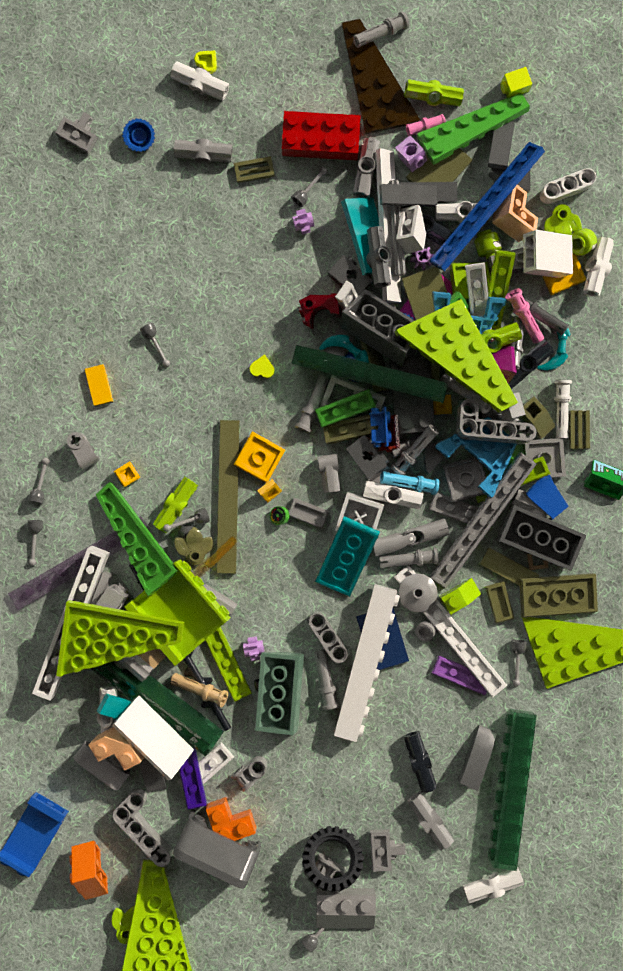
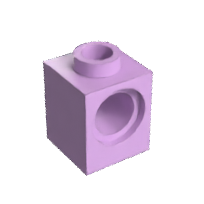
(411, 153)

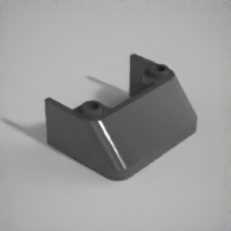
(216, 853)

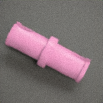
(424, 124)

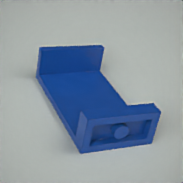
(32, 835)

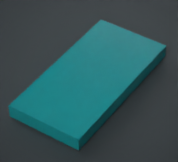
(360, 216)
(347, 556)

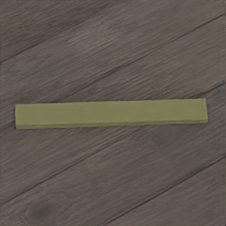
(228, 493)

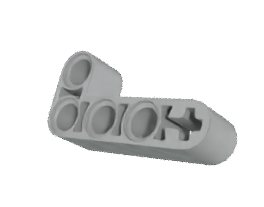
(495, 427)
(146, 830)

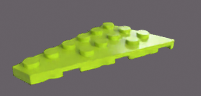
(106, 634)
(572, 649)
(154, 930)

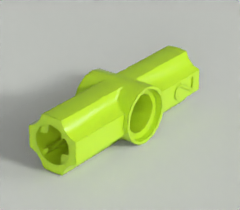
(423, 91)
(503, 336)
(175, 503)

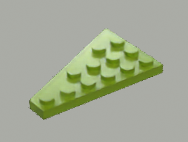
(457, 346)

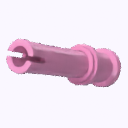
(521, 308)

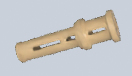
(207, 691)

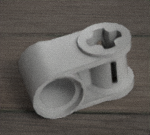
(84, 452)
(247, 774)
(329, 866)

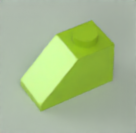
(460, 596)

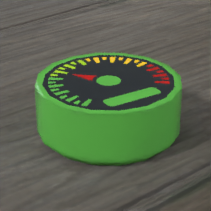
(279, 515)

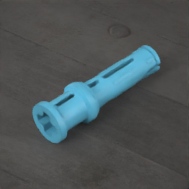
(417, 483)

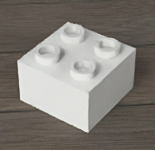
(361, 510)

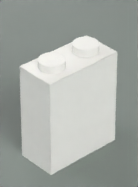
(547, 254)

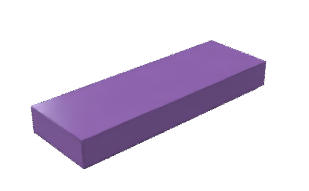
(457, 674)

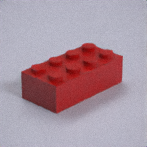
(320, 135)

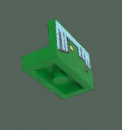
(605, 480)

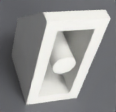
(411, 230)

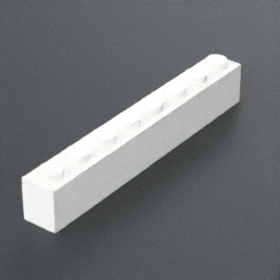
(82, 591)
(365, 663)

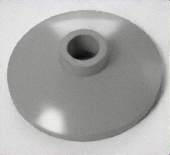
(408, 588)

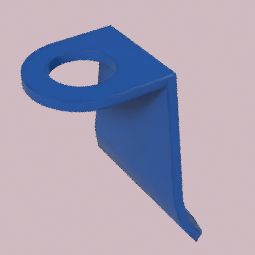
(547, 497)

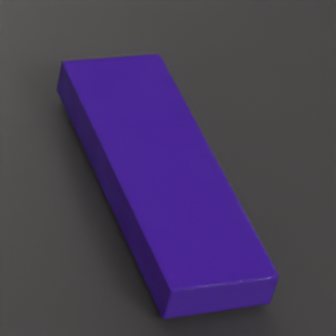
(193, 782)

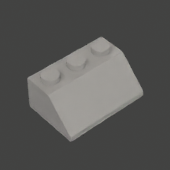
(346, 909)

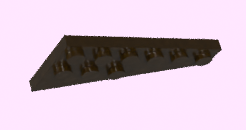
(377, 90)

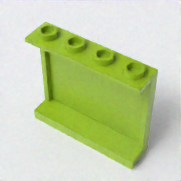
(187, 601)

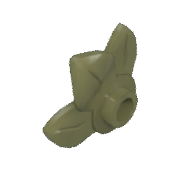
(193, 543)

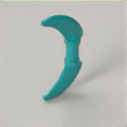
(344, 341)
(560, 356)

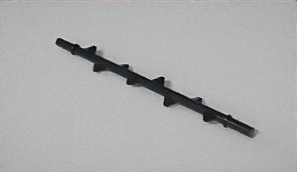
(192, 671)

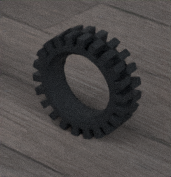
(356, 859)

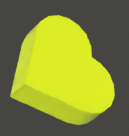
(206, 60)
(262, 367)

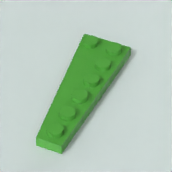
(447, 137)
(144, 552)

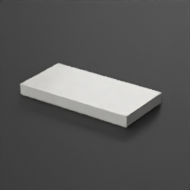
(153, 737)

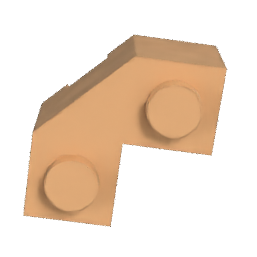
(111, 743)

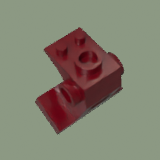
(318, 302)

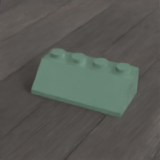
(279, 692)

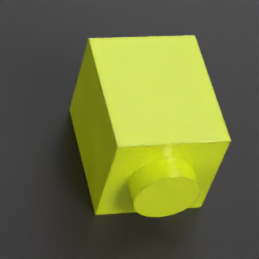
(516, 82)

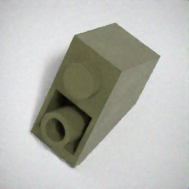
(537, 416)

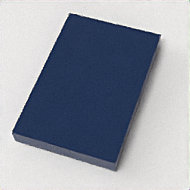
(395, 649)

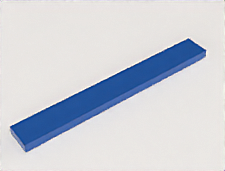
(487, 206)

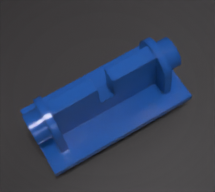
(380, 419)

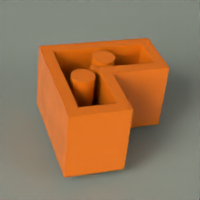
(229, 825)
(87, 872)

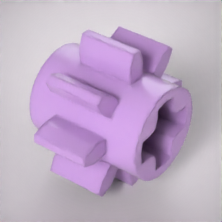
(303, 221)
(424, 262)
(253, 648)

